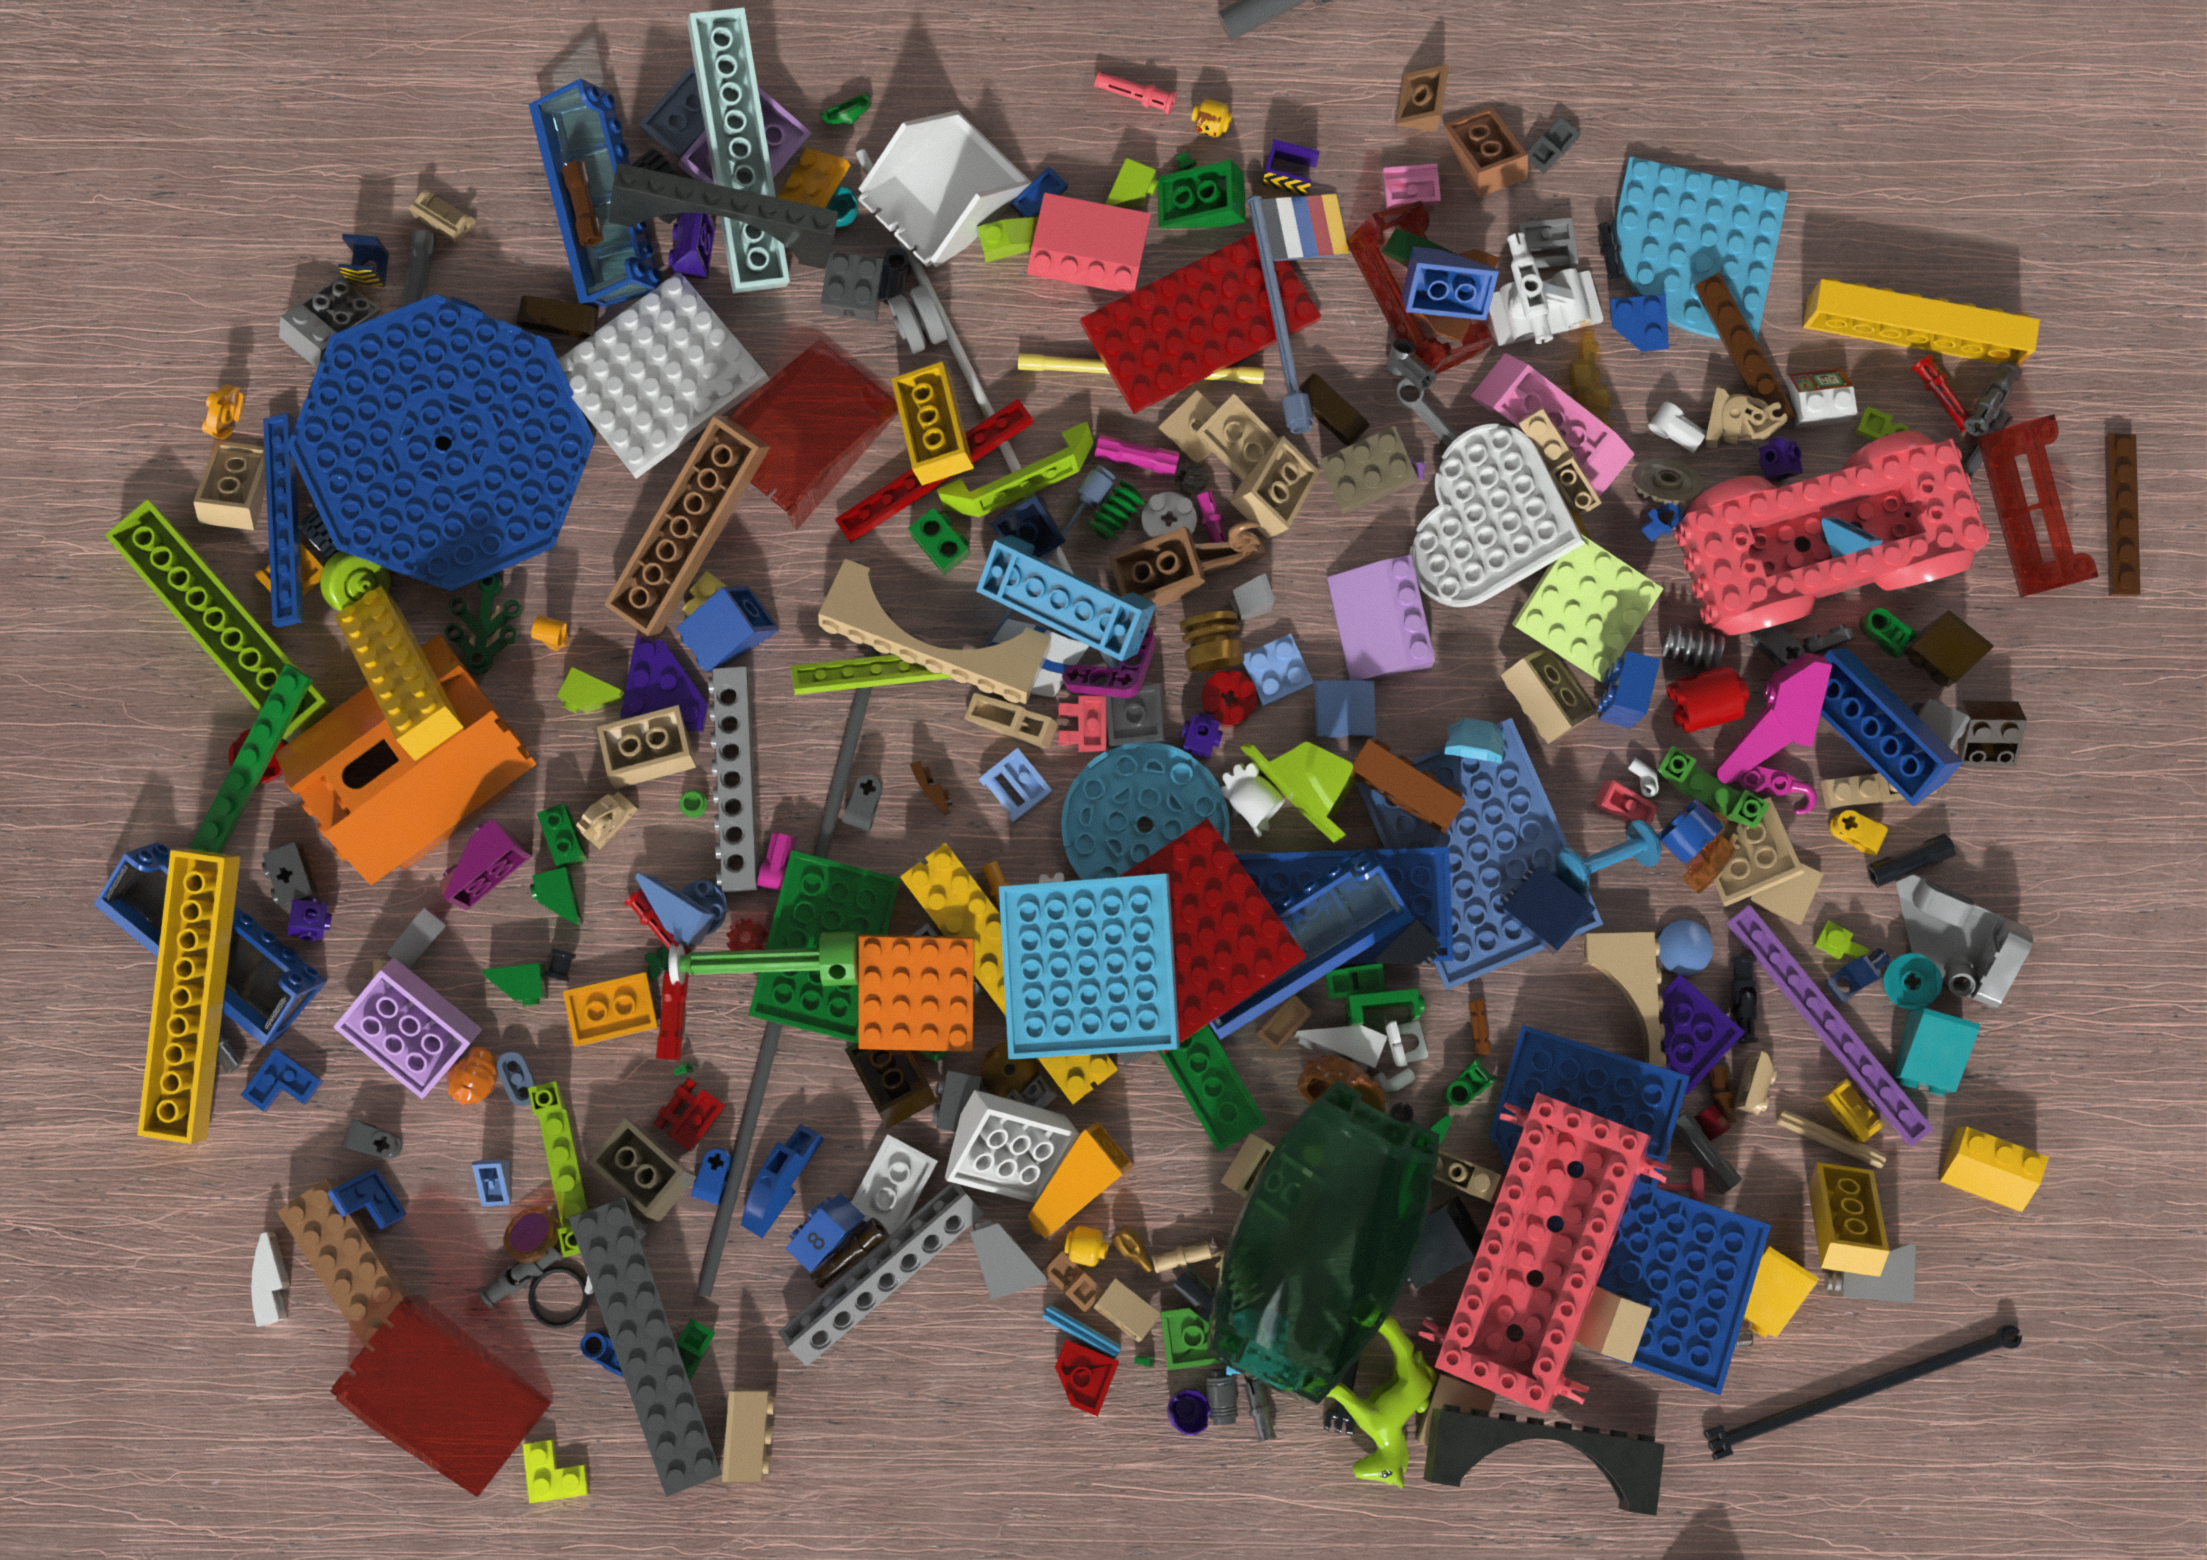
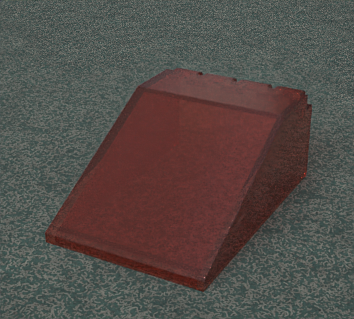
(818, 423)
(440, 1395)

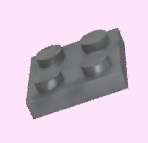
(1136, 718)

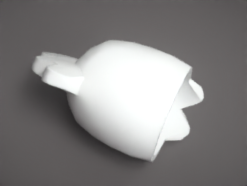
(1252, 796)

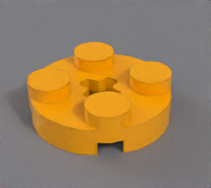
(223, 408)

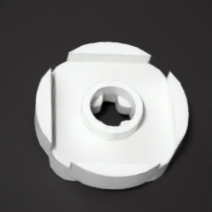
(1160, 506)

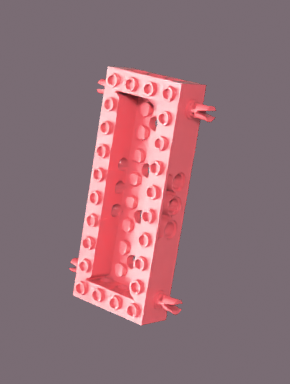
(1521, 1241)

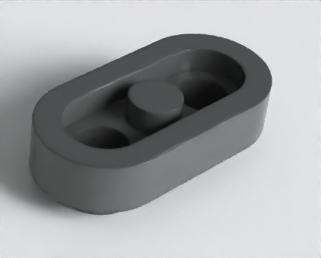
(1838, 636)

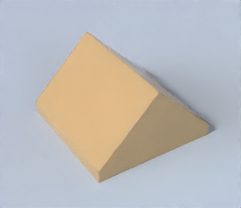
(1613, 1325)

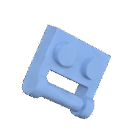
(1022, 778)

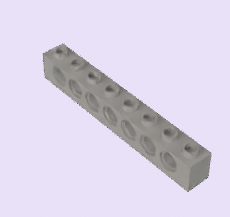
(738, 681)
(880, 1273)

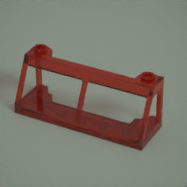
(1365, 249)
(1999, 456)

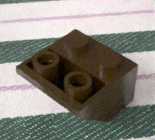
(1992, 733)

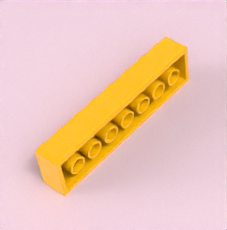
(1920, 322)
(398, 673)

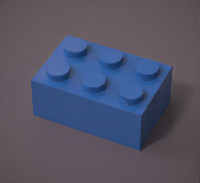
(1628, 689)

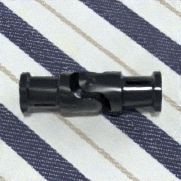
(1744, 1004)

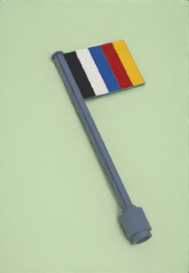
(1294, 231)

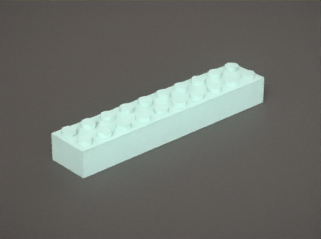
(736, 141)

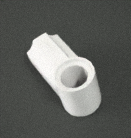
(1671, 423)

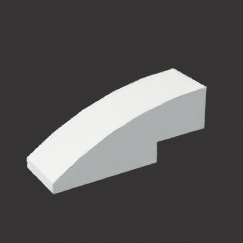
(268, 1279)

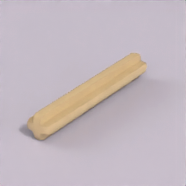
(1831, 1139)

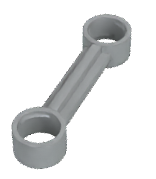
(1427, 414)

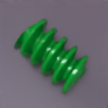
(1116, 511)

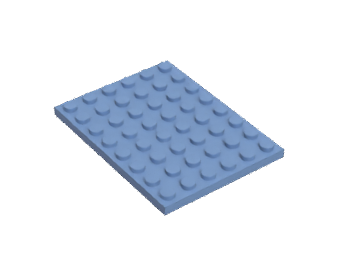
(1491, 846)

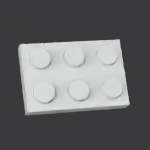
(893, 1183)

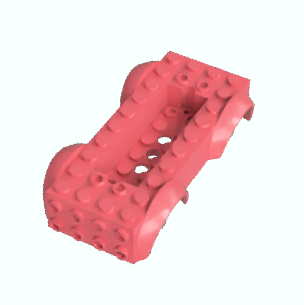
(1896, 488)

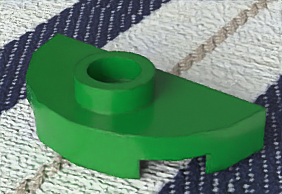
(847, 111)

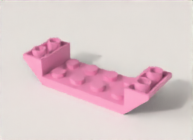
(1518, 390)

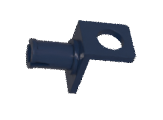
(1859, 974)

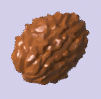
(1330, 1068)

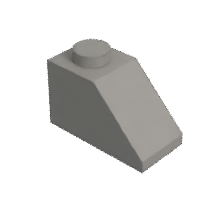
(1252, 598)

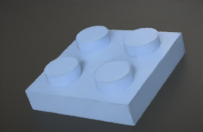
(1277, 670)

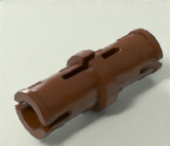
(1722, 1093)

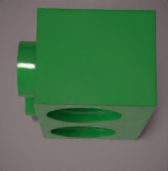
(934, 544)
(562, 836)
(1355, 980)

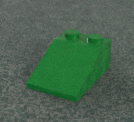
(1202, 197)

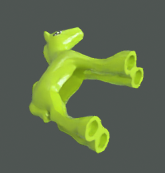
(1390, 1408)

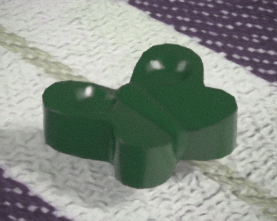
(657, 962)

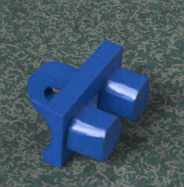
(1654, 527)

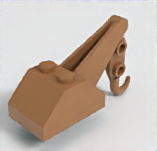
(1170, 564)

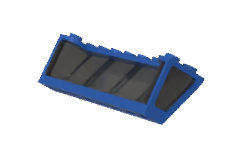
(264, 978)

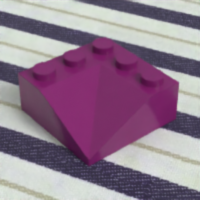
(484, 864)

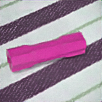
(1155, 459)

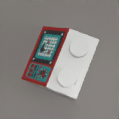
(1821, 398)

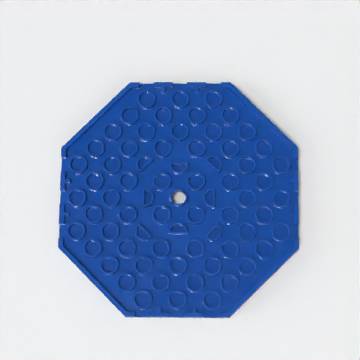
(374, 456)

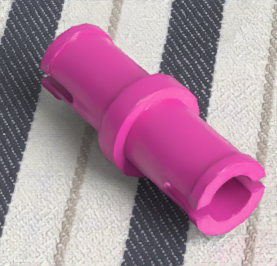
(1211, 517)

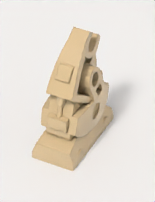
(1739, 419)
(605, 818)

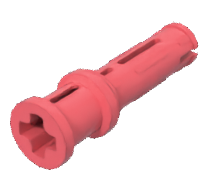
(1148, 95)

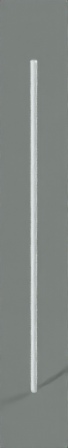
(971, 377)

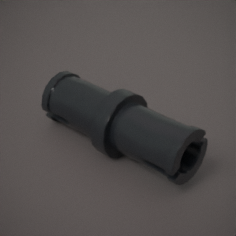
(1610, 250)

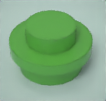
(693, 803)

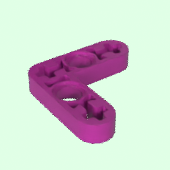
(1123, 674)

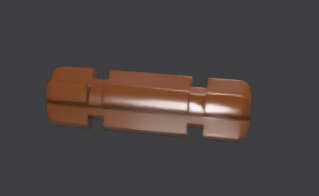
(1479, 1027)

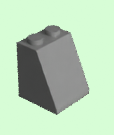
(1003, 1261)
(1893, 1285)

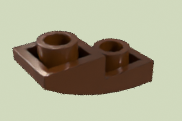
(934, 793)

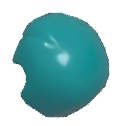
(846, 204)

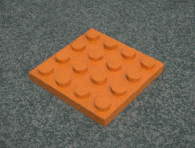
(916, 993)

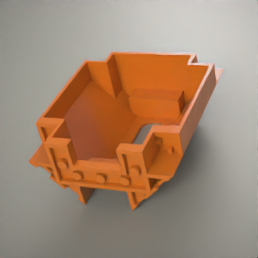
(413, 801)

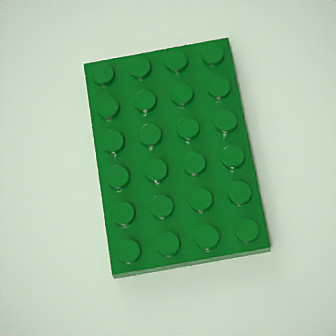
(813, 900)

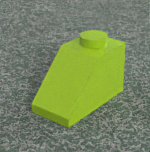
(1133, 185)
(587, 692)

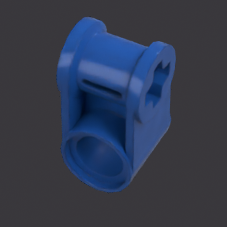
(711, 1181)
(606, 1356)

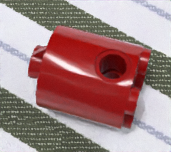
(1707, 699)

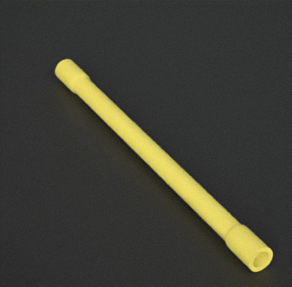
(1039, 362)

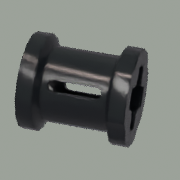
(560, 964)

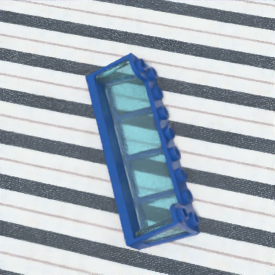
(584, 127)
(1331, 924)

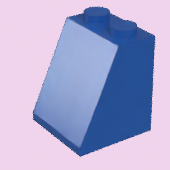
(726, 627)

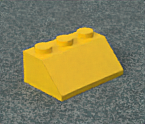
(1993, 1168)

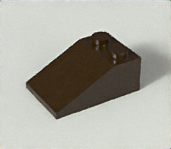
(1947, 649)
(892, 1082)

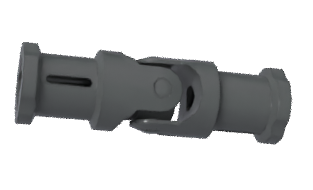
(1993, 398)
(519, 1271)

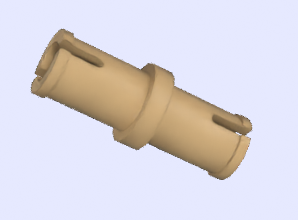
(1181, 1256)

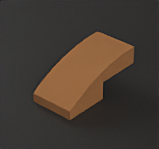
(1072, 1280)

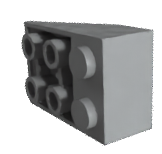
(323, 314)

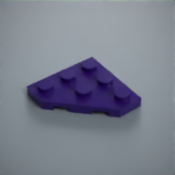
(660, 683)
(1694, 1031)

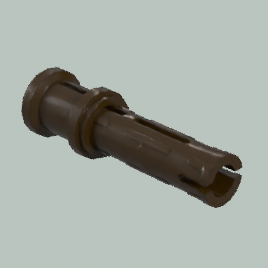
(859, 1245)

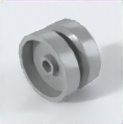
(921, 317)

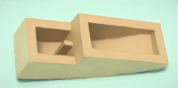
(1011, 720)

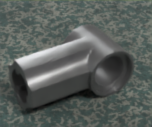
(1404, 362)

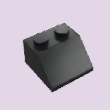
(1411, 946)

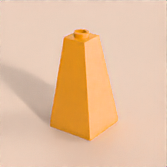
(1083, 1175)

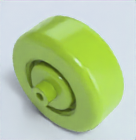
(350, 578)

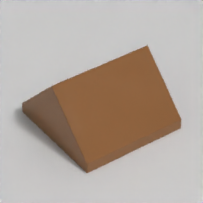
(1422, 98)

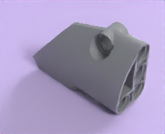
(1963, 939)

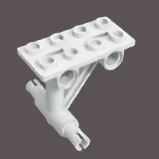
(1538, 307)

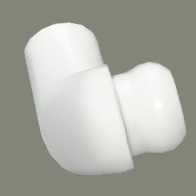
(1648, 777)
(1396, 1082)

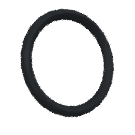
(542, 1320)

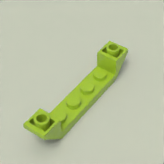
(1022, 482)
(562, 1158)

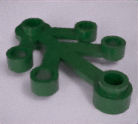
(483, 627)

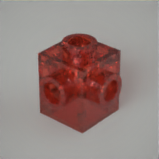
(740, 928)

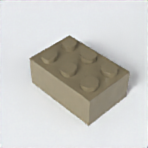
(1369, 470)
(642, 1169)

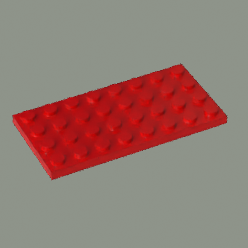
(1194, 322)

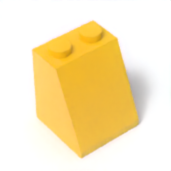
(1777, 1293)

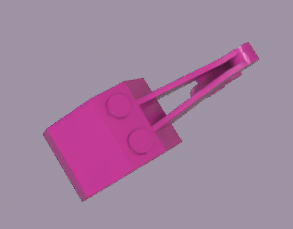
(1791, 715)

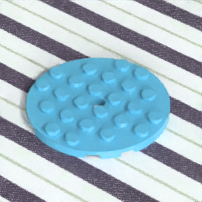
(1132, 785)

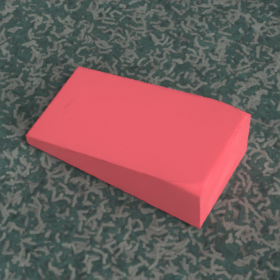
(1624, 803)

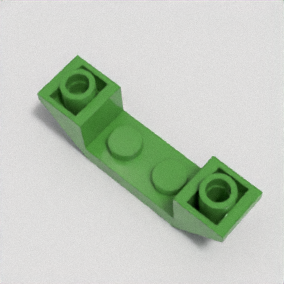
(1717, 796)

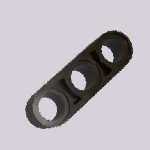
(557, 317)
(1334, 410)

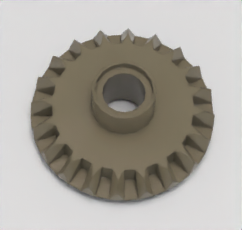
(1667, 481)

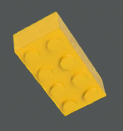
(932, 423)
(1848, 1219)

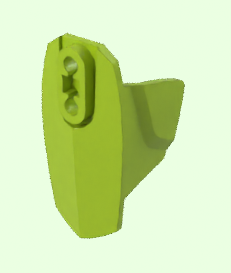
(1310, 781)

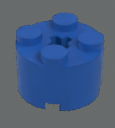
(1690, 831)

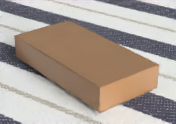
(1284, 1023)

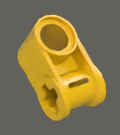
(1862, 833)

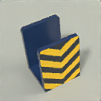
(365, 249)

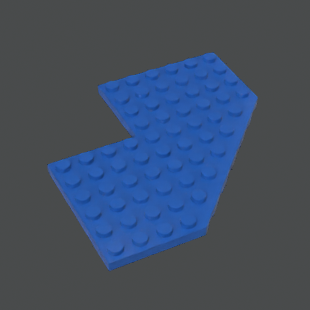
(1669, 1250)

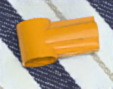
(550, 632)

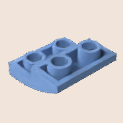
(1345, 708)

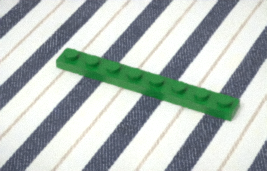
(252, 760)

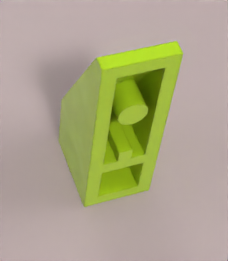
(1006, 237)

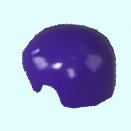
(1188, 1411)

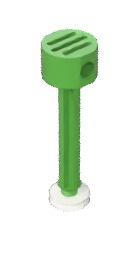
(835, 958)

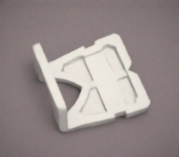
(1394, 1032)

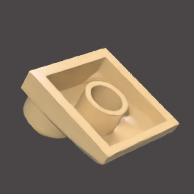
(1755, 1083)

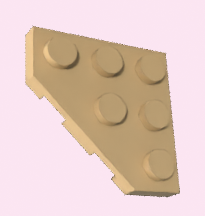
(1759, 860)

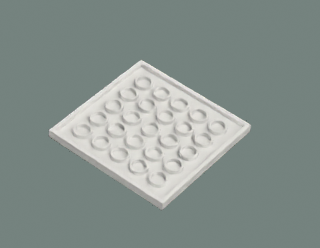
(659, 374)

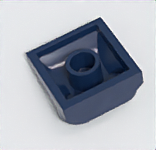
(1029, 522)

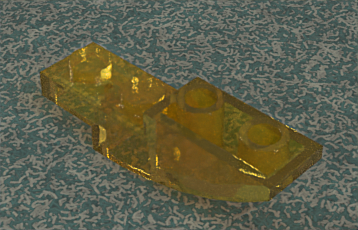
(1584, 377)

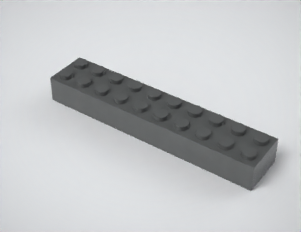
(645, 1346)

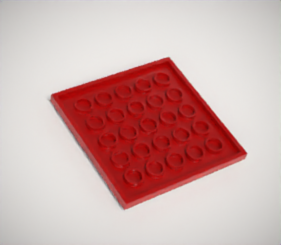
(1221, 927)

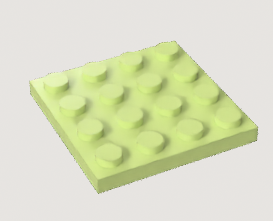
(1588, 607)

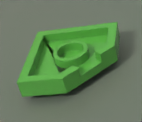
(1185, 1339)

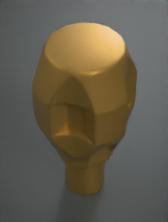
(1132, 1247)

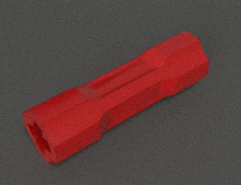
(670, 1035)

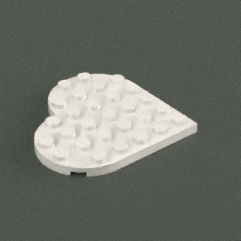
(1493, 518)

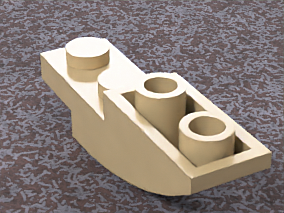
(1560, 461)
(1859, 791)

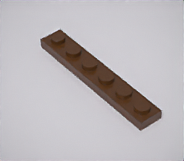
(1741, 344)
(2122, 515)

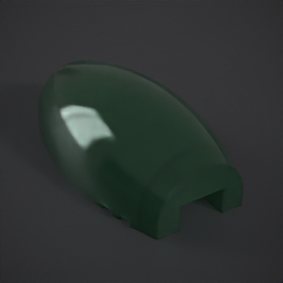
(1322, 1245)

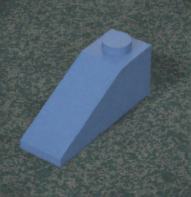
(677, 912)

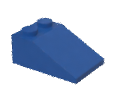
(1448, 285)

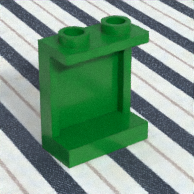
(1356, 1003)

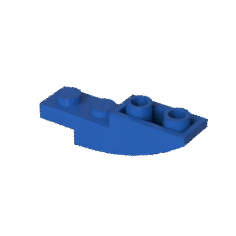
(773, 1183)

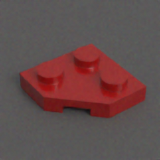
(1085, 1376)

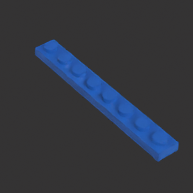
(282, 522)

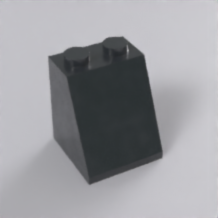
(1446, 1242)

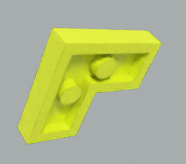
(547, 1481)

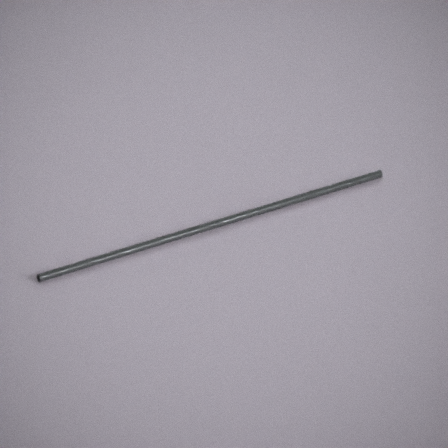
(774, 1029)

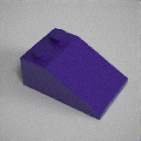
(693, 245)

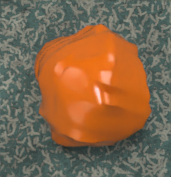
(472, 1077)

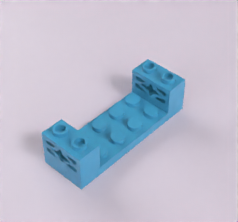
(1064, 600)

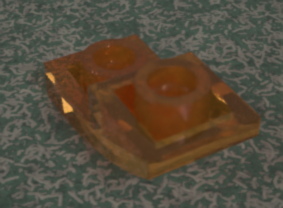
(1716, 856)

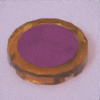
(531, 1234)

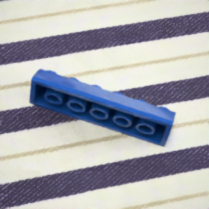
(1885, 729)

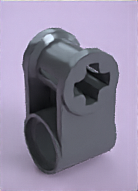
(1776, 644)
(863, 808)
(369, 1139)

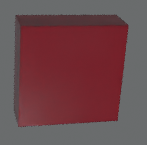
(1712, 1122)

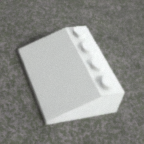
(1008, 1146)

